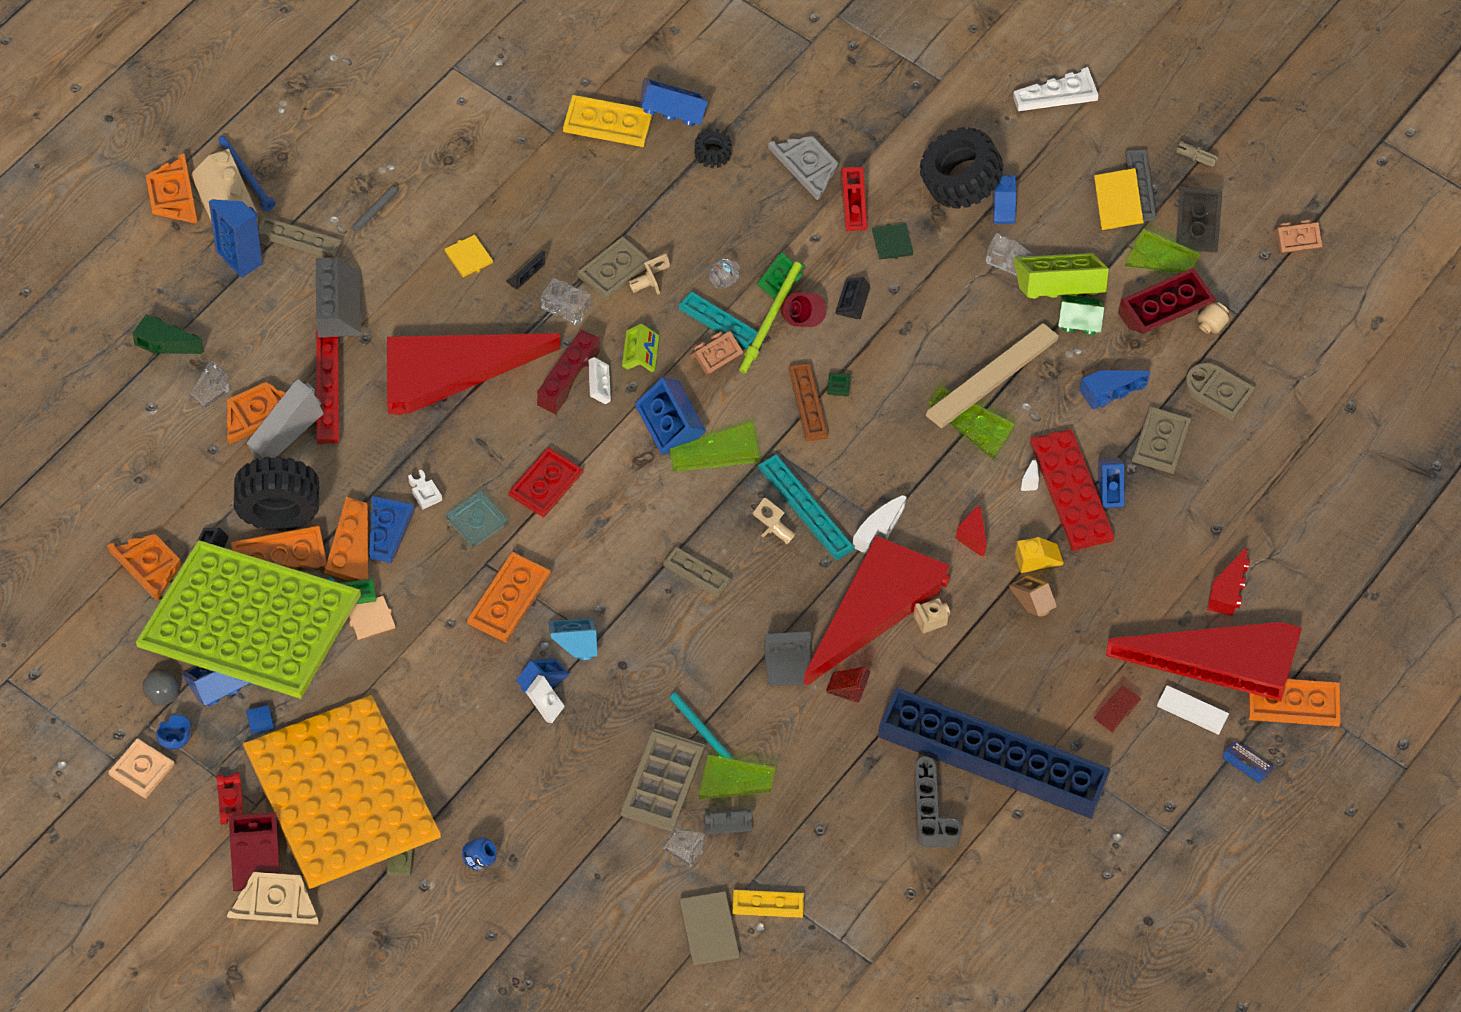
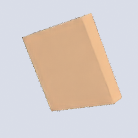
(141, 768)

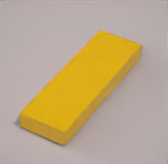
(768, 903)

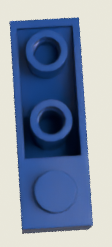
(1109, 385)

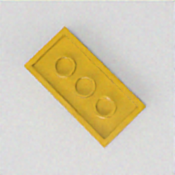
(607, 121)

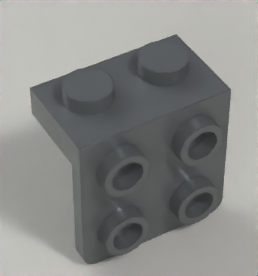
(787, 657)

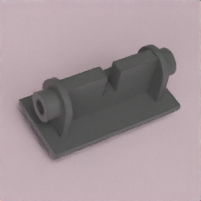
(728, 822)

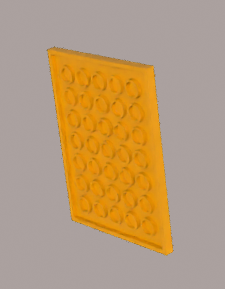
(341, 791)

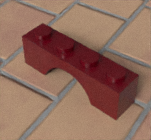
(558, 383)

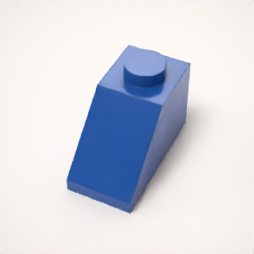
(1004, 200)
(1111, 482)
(549, 668)

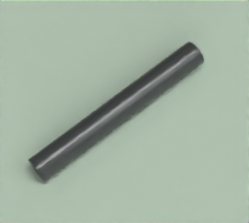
(374, 209)

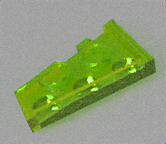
(1161, 254)
(733, 777)

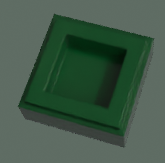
(838, 384)

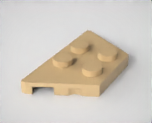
(275, 900)

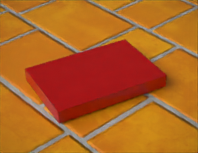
(545, 482)

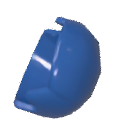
(174, 733)

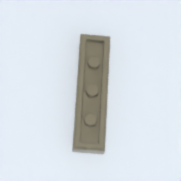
(298, 238)

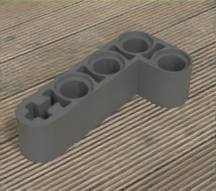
(929, 802)

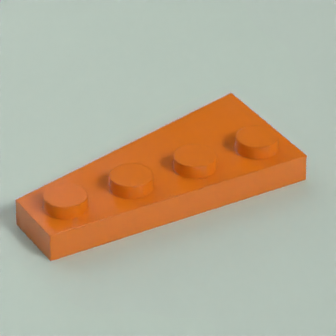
(350, 544)
(292, 549)

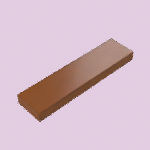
(808, 402)

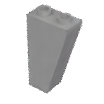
(286, 422)

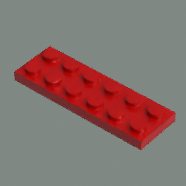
(1071, 489)

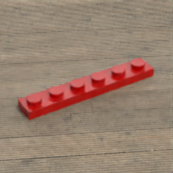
(327, 389)

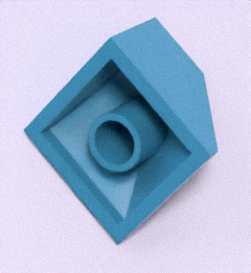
(575, 636)

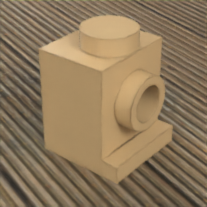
(931, 615)

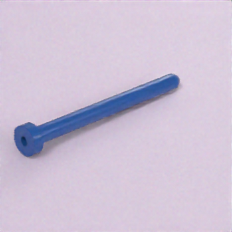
(267, 203)

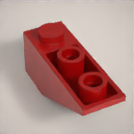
(1225, 588)

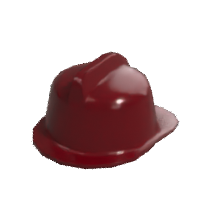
(803, 309)

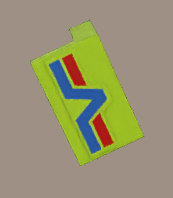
(640, 348)

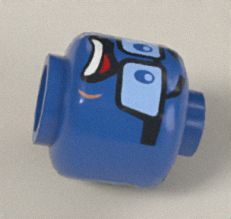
(479, 853)

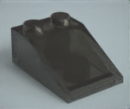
(1199, 219)

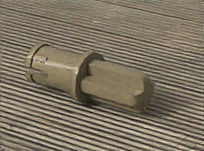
(1197, 154)

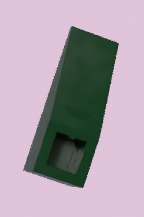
(163, 338)

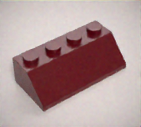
(1165, 301)

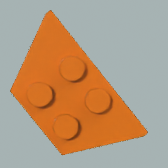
(171, 191)
(249, 410)
(148, 562)

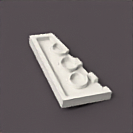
(1065, 91)

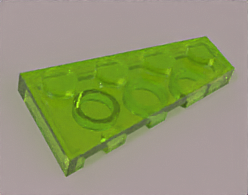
(979, 425)
(720, 449)

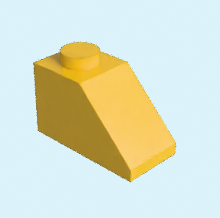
(1037, 554)

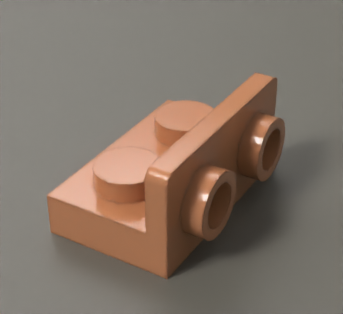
(1298, 237)
(717, 353)

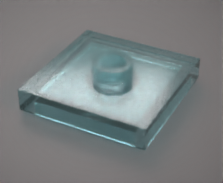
(476, 519)

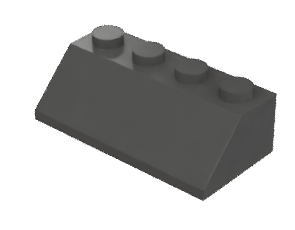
(337, 298)

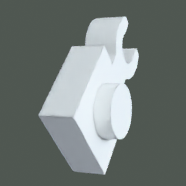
(424, 492)

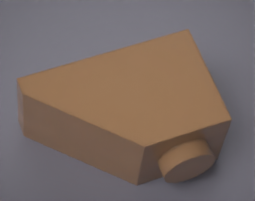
(1034, 595)

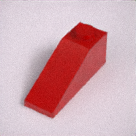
(853, 198)

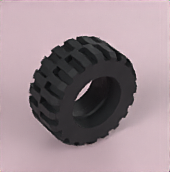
(953, 150)
(276, 493)

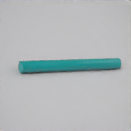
(700, 726)

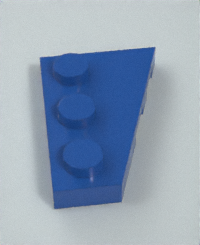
(388, 527)

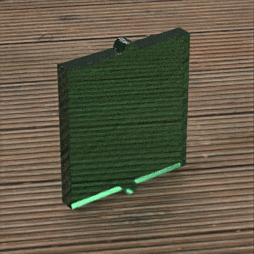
(892, 241)

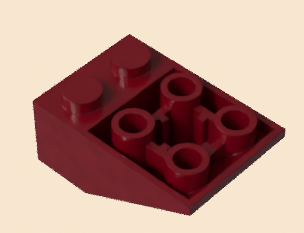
(253, 846)

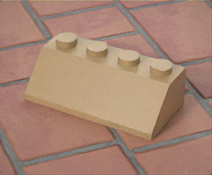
(220, 180)

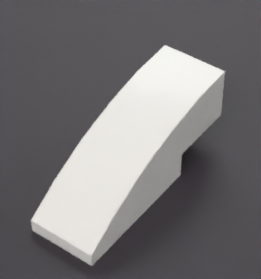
(879, 524)

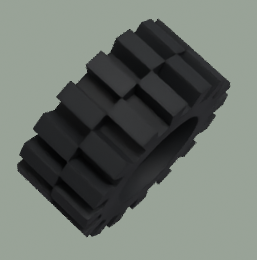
(709, 157)

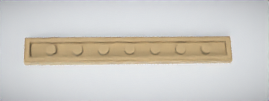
(992, 375)

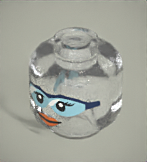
(724, 273)

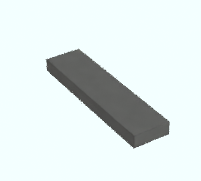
(1139, 160)

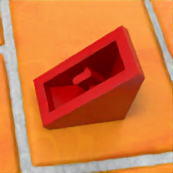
(972, 532)

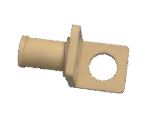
(648, 279)
(773, 523)

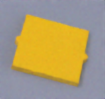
(468, 256)

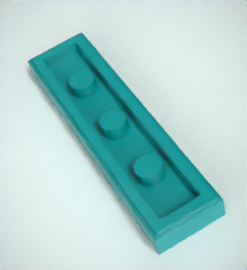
(717, 319)

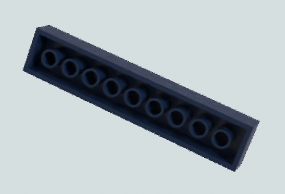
(993, 752)

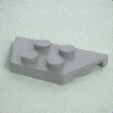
(807, 162)

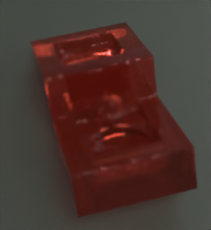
(1117, 708)

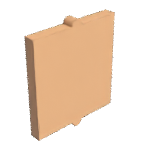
(371, 618)

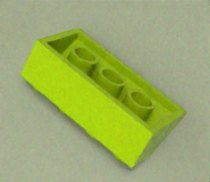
(1061, 275)

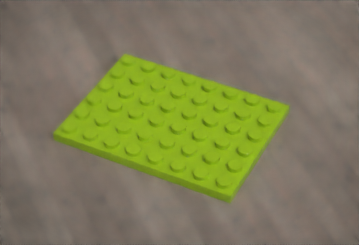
(249, 619)

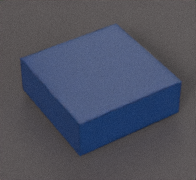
(259, 719)

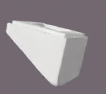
(1031, 478)

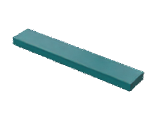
(806, 507)

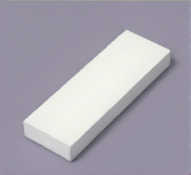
(1192, 709)

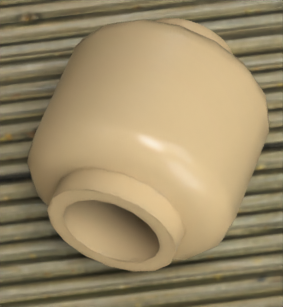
(1213, 318)

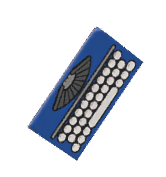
(1247, 762)

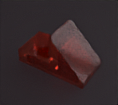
(849, 683)

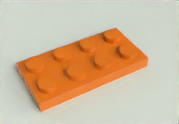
(509, 597)
(1301, 704)

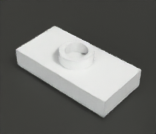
(599, 380)
(545, 699)

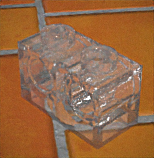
(564, 305)

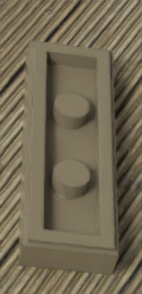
(697, 572)

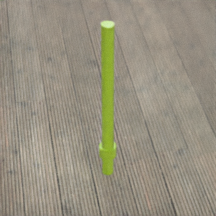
(753, 350)

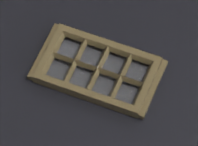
(662, 780)

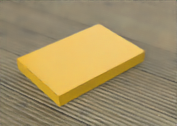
(1118, 199)

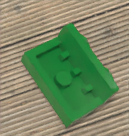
(776, 274)

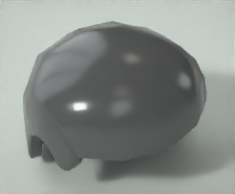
(161, 687)

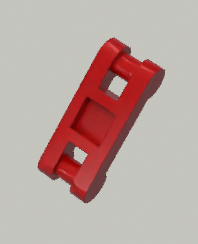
(229, 798)

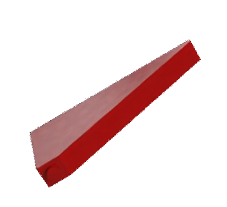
(439, 366)
(879, 597)
(1236, 657)

